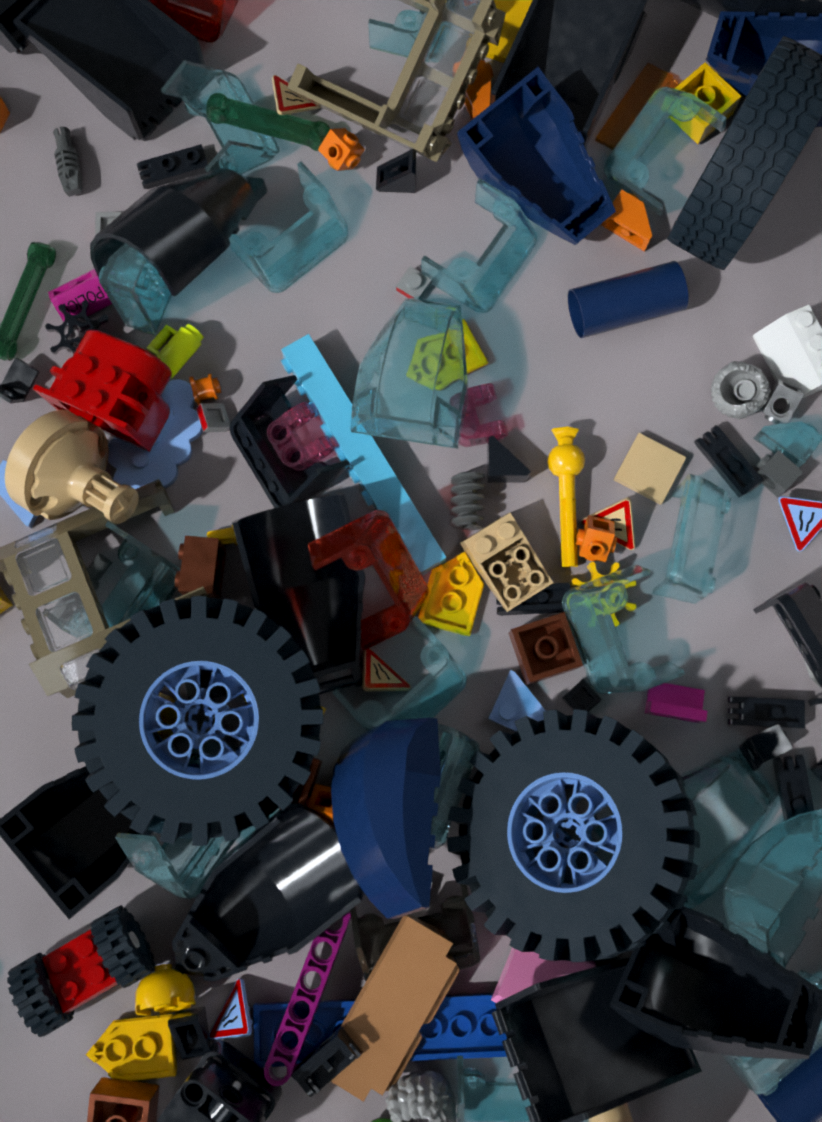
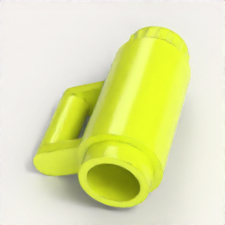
(179, 347)

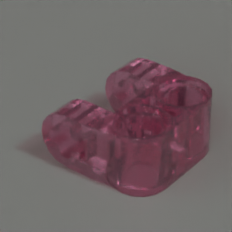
(479, 396)
(292, 442)

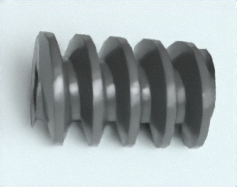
(466, 500)

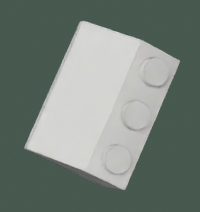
(794, 350)

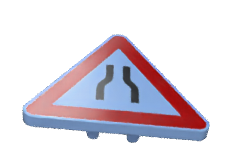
(802, 519)
(234, 1017)

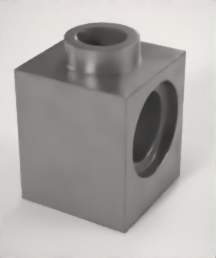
(782, 390)

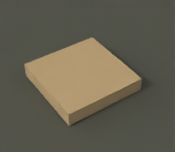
(649, 468)

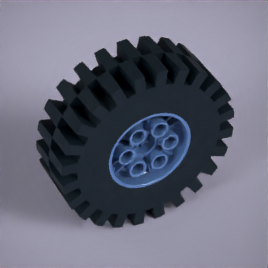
(123, 712)
(648, 834)

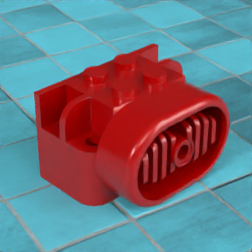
(113, 388)

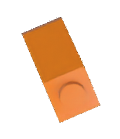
(630, 220)

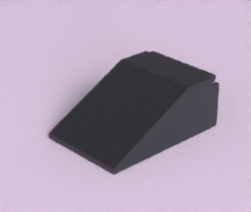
(577, 49)
(114, 55)
(581, 1053)

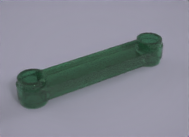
(265, 121)
(39, 257)

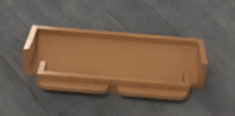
(395, 1004)

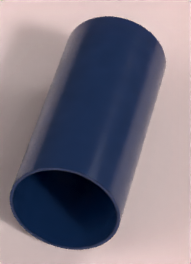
(628, 299)
(798, 1093)

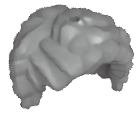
(422, 1097)

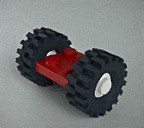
(58, 983)

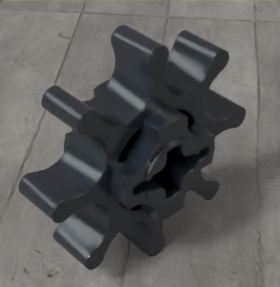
(72, 323)

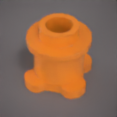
(205, 388)

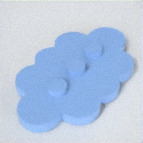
(171, 449)

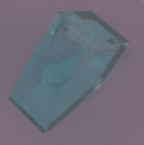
(792, 439)

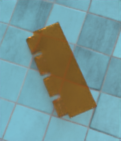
(633, 102)

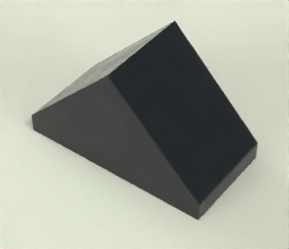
(398, 174)
(503, 465)
(190, 1032)

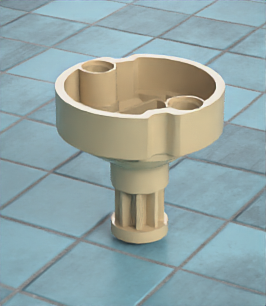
(62, 466)

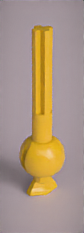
(566, 463)

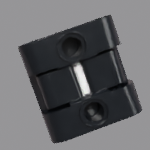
(223, 1090)

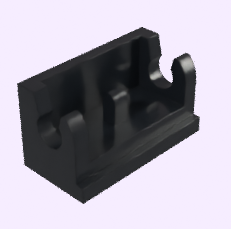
(326, 1062)

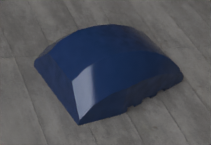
(746, 41)
(538, 159)
(386, 812)

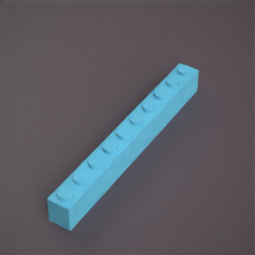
(365, 458)

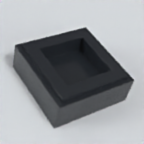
(581, 697)

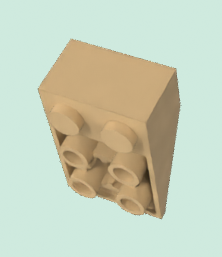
(506, 562)

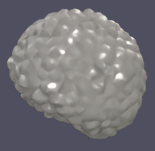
(739, 390)

